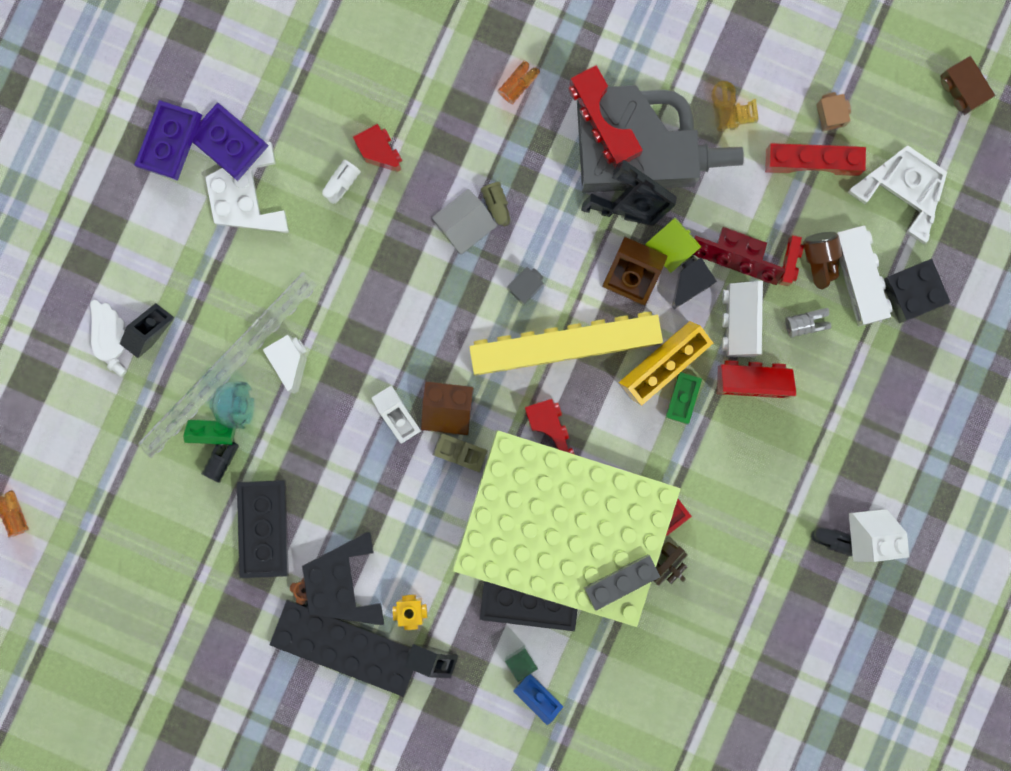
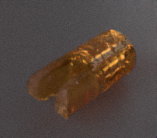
(516, 84)
(12, 515)

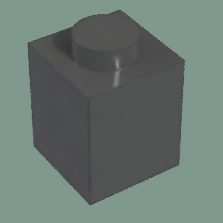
(526, 285)

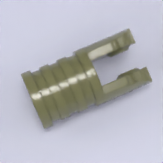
(496, 203)

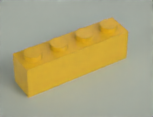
(666, 362)

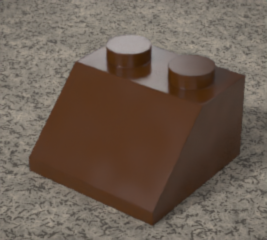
(635, 271)
(446, 408)

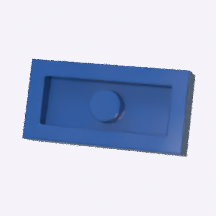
(538, 699)

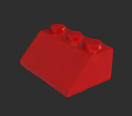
(755, 380)

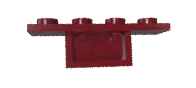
(740, 254)

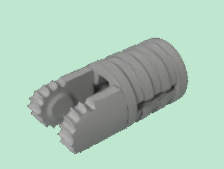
(805, 324)

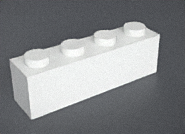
(862, 277)

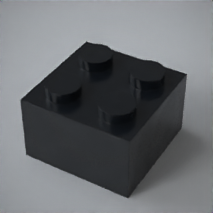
(916, 291)

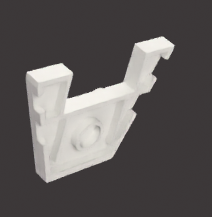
(913, 181)
(236, 202)

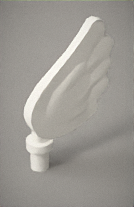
(106, 336)

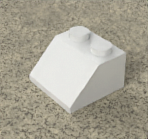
(288, 361)
(877, 537)

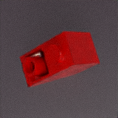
(376, 150)

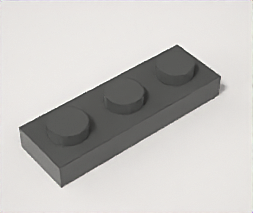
(621, 582)

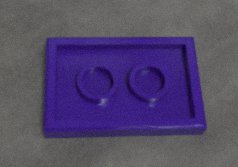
(168, 140)
(228, 141)

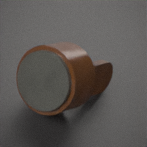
(823, 254)

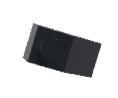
(692, 281)
(145, 330)
(431, 661)

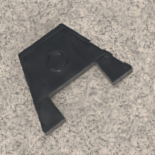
(640, 203)
(331, 586)

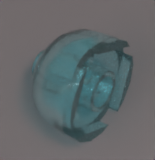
(232, 405)

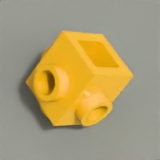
(416, 606)

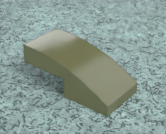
(460, 452)

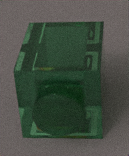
(521, 663)

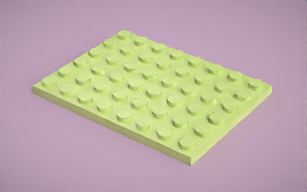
(561, 523)

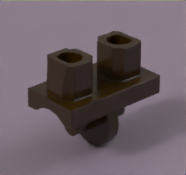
(675, 557)

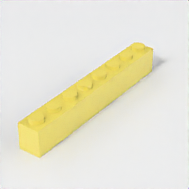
(565, 344)

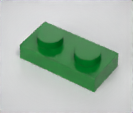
(683, 398)
(207, 432)

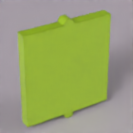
(674, 242)

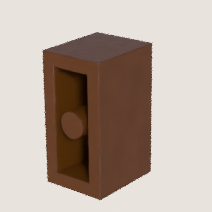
(967, 85)

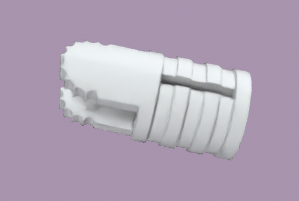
(340, 181)

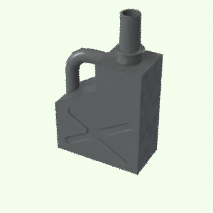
(667, 156)

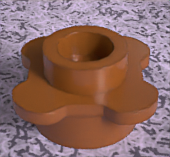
(297, 588)

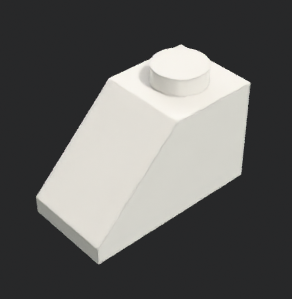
(396, 414)

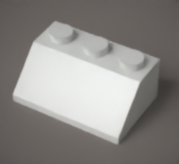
(743, 319)

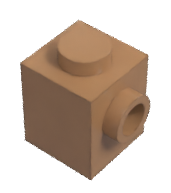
(833, 111)

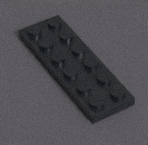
(343, 648)

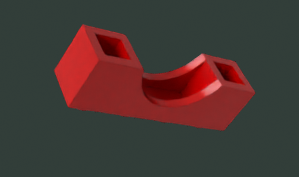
(618, 143)
(803, 157)
(544, 419)

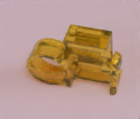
(732, 113)

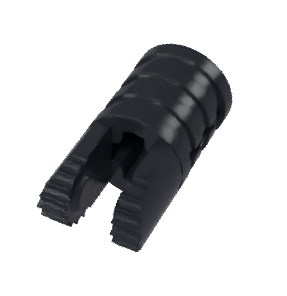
(219, 461)
(833, 540)

